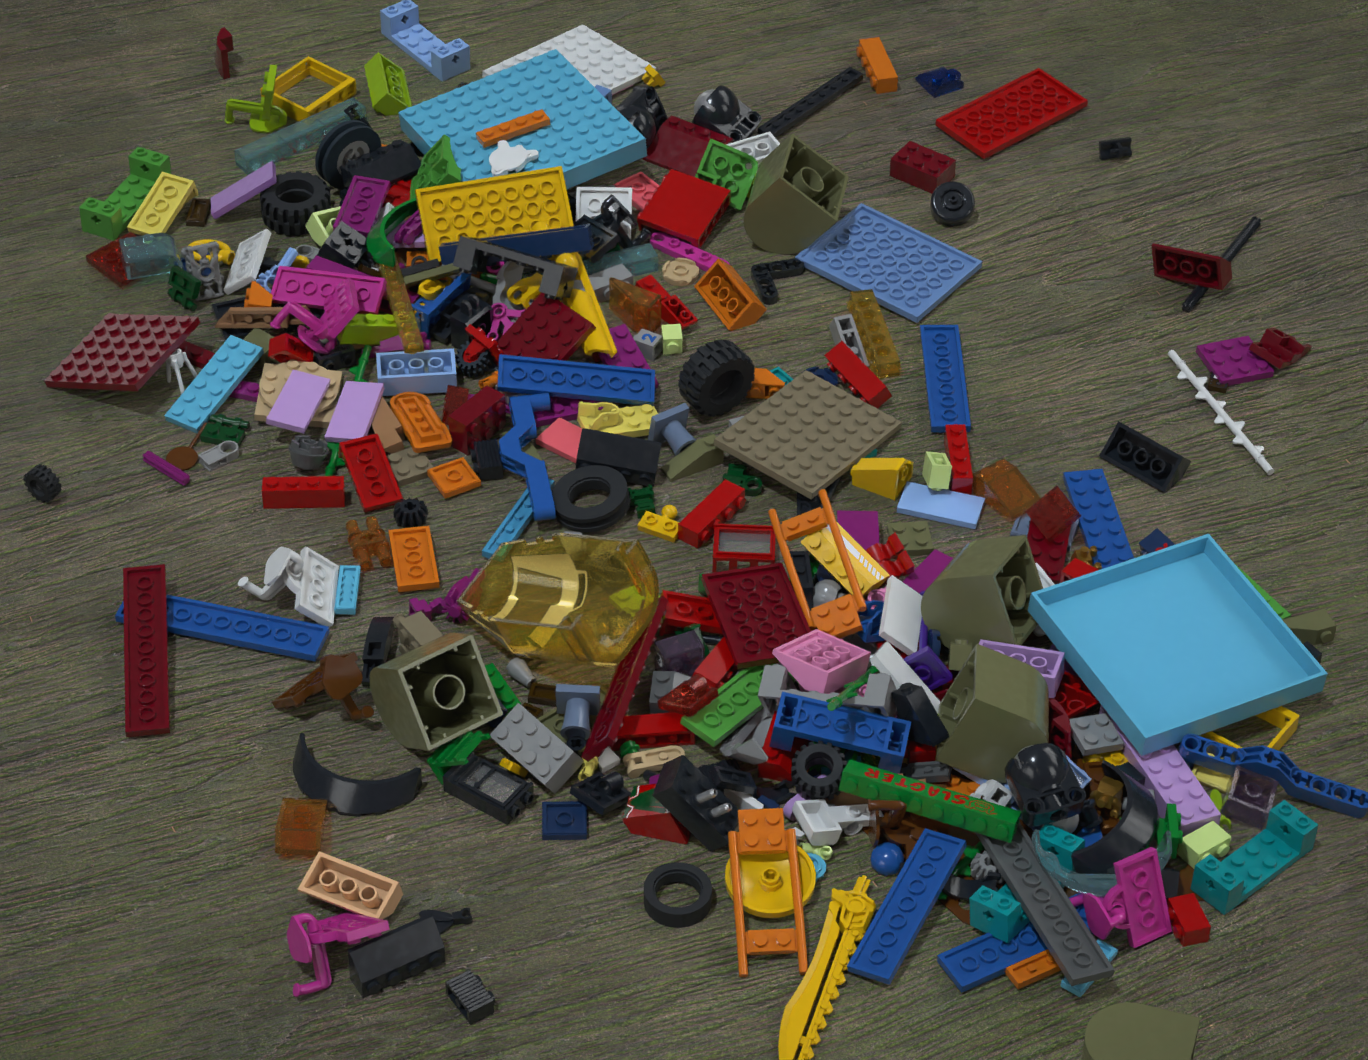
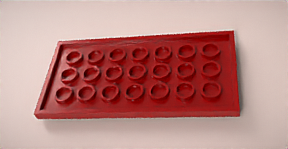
(1011, 113)

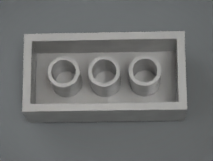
(536, 748)

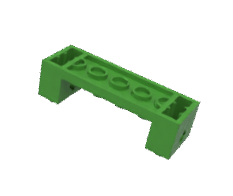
(113, 215)

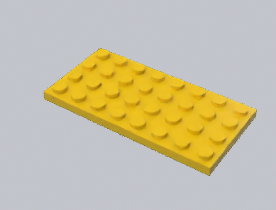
(492, 207)

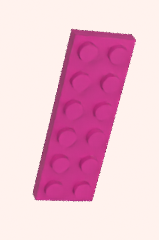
(314, 286)

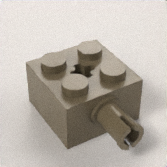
(415, 631)

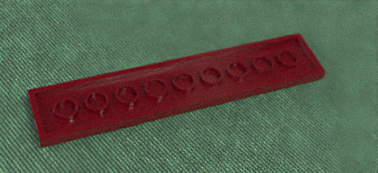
(146, 651)
(621, 689)

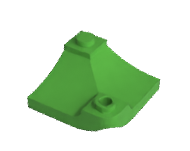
(436, 167)
(727, 169)

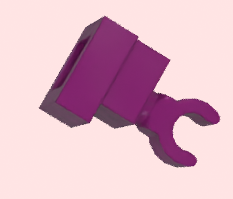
(421, 605)

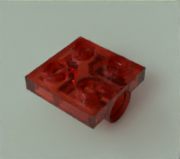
(1053, 513)
(689, 696)

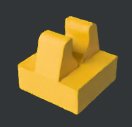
(652, 77)

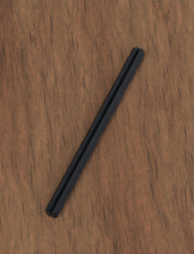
(1229, 254)

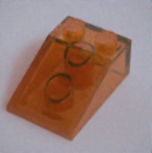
(635, 305)
(1004, 488)
(300, 827)

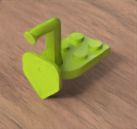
(264, 115)

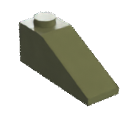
(694, 459)
(1313, 627)
(958, 653)

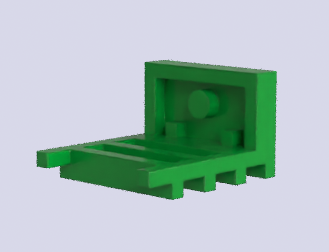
(454, 752)
(1169, 823)

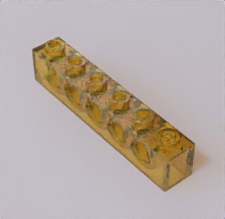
(874, 334)

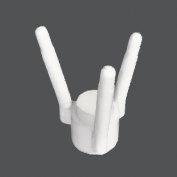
(176, 361)

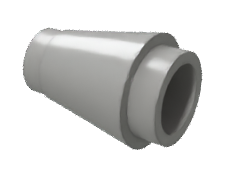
(520, 671)

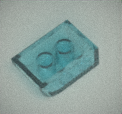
(149, 255)

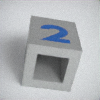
(648, 343)

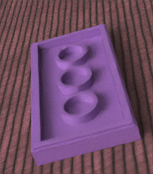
(243, 190)

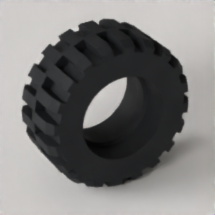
(292, 201)
(716, 378)

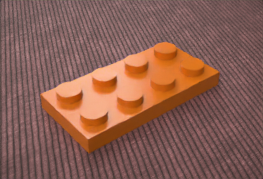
(413, 559)

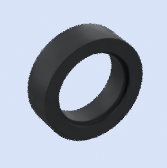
(677, 916)

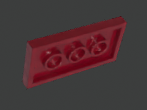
(1049, 554)

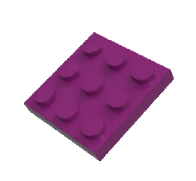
(1233, 361)

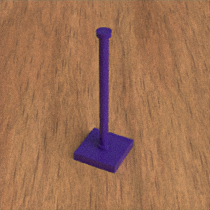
(926, 662)

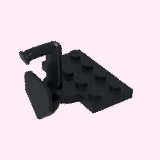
(608, 231)

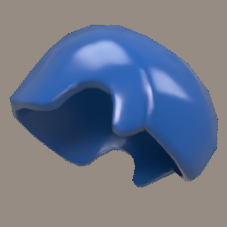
(886, 858)

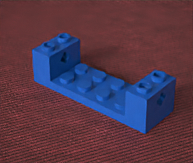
(842, 727)

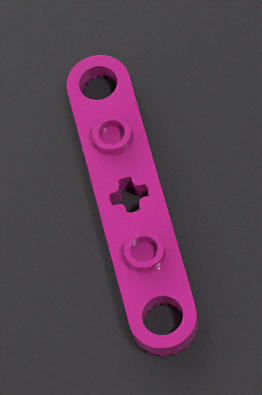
(680, 249)

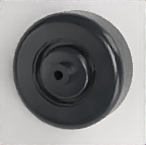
(952, 204)

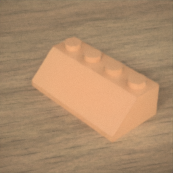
(351, 887)

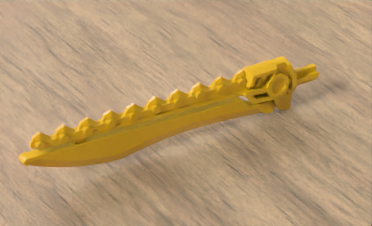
(854, 920)

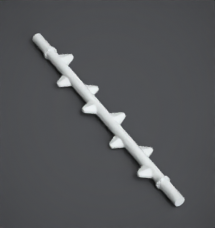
(1223, 417)

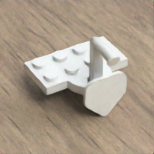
(307, 575)

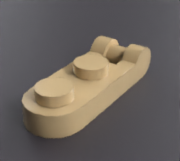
(650, 759)

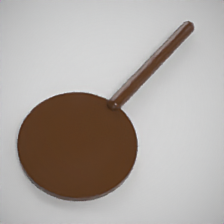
(183, 456)

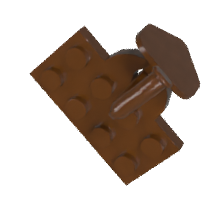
(337, 676)
(900, 825)

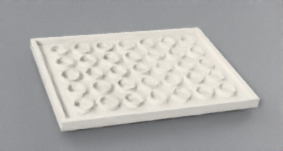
(591, 54)

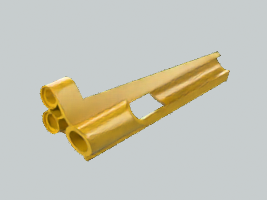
(587, 306)

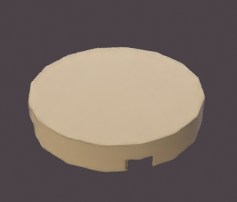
(680, 272)

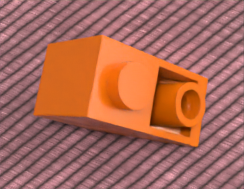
(257, 296)
(764, 384)

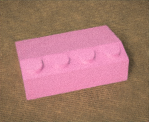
(822, 661)

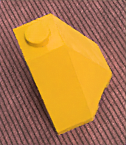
(882, 475)

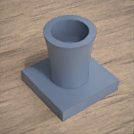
(671, 427)
(577, 704)

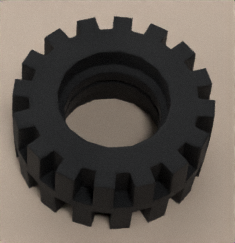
(42, 483)

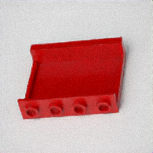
(685, 207)

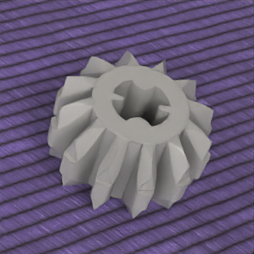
(982, 865)

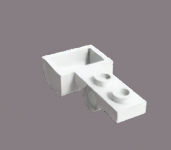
(825, 823)

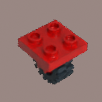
(478, 354)

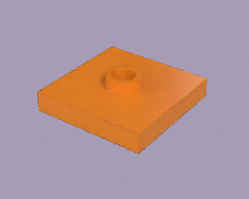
(454, 477)

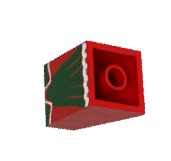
(651, 819)

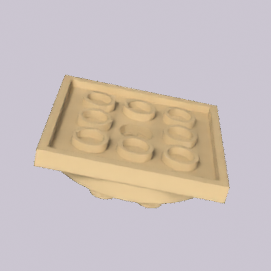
(274, 379)

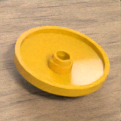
(768, 883)

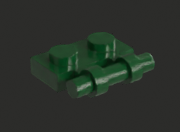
(184, 287)
(218, 433)

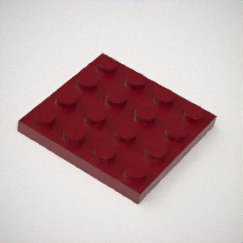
(546, 331)

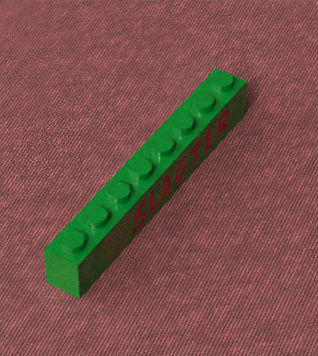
(931, 800)

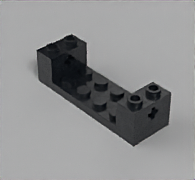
(474, 253)

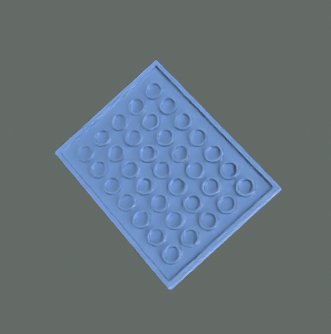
(894, 260)

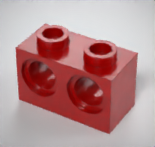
(287, 347)

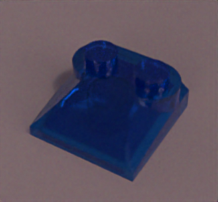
(940, 81)

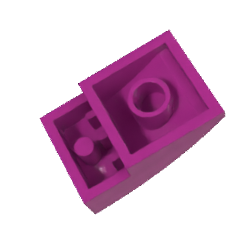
(861, 526)

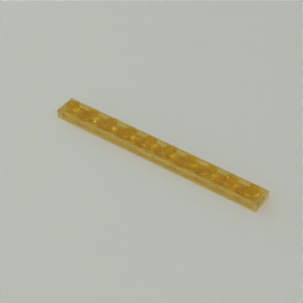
(401, 308)

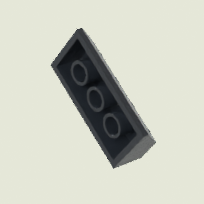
(386, 163)
(631, 456)
(1144, 458)
(396, 956)

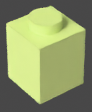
(671, 338)

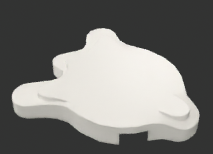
(510, 158)

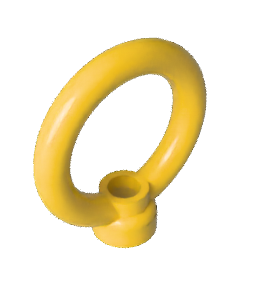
(225, 255)

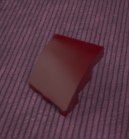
(223, 46)
(1279, 348)
(1059, 727)

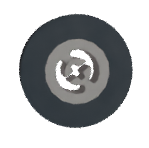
(341, 144)

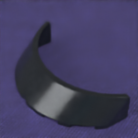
(350, 795)
(1129, 835)

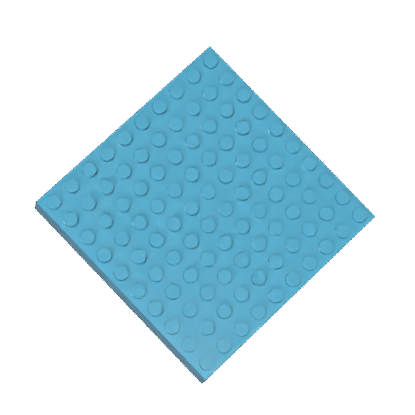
(584, 132)
(1176, 643)

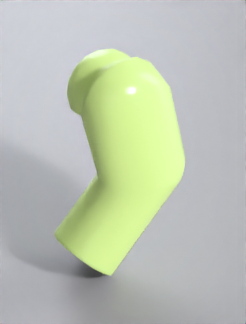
(824, 851)

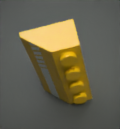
(825, 552)

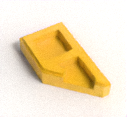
(513, 767)

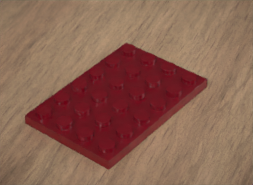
(755, 611)

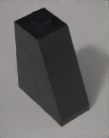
(916, 707)

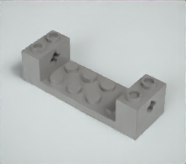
(877, 697)

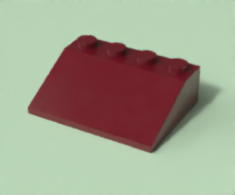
(681, 145)

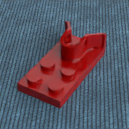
(370, 472)
(687, 610)

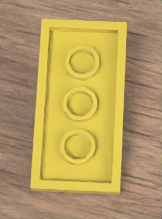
(162, 204)
(622, 421)

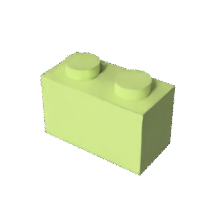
(936, 470)
(1204, 841)

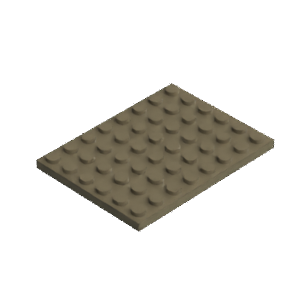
(807, 434)

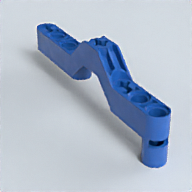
(523, 464)
(1280, 767)

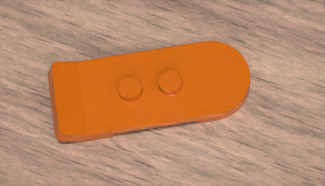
(420, 422)

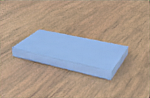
(941, 505)

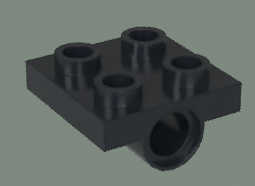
(426, 265)
(601, 792)

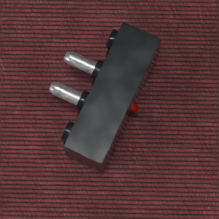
(696, 802)

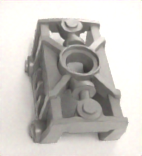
(195, 268)

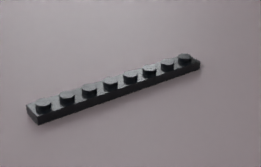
(811, 102)

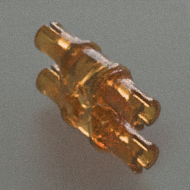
(368, 543)

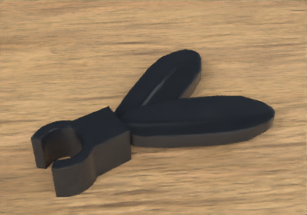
(446, 920)

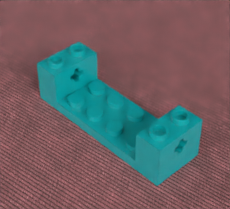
(1250, 867)
(1000, 911)

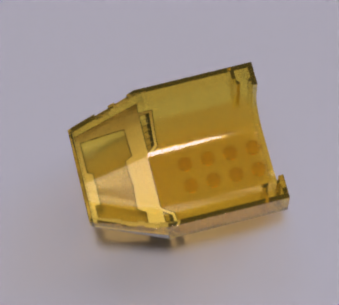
(565, 597)

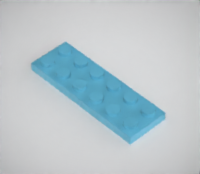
(214, 384)

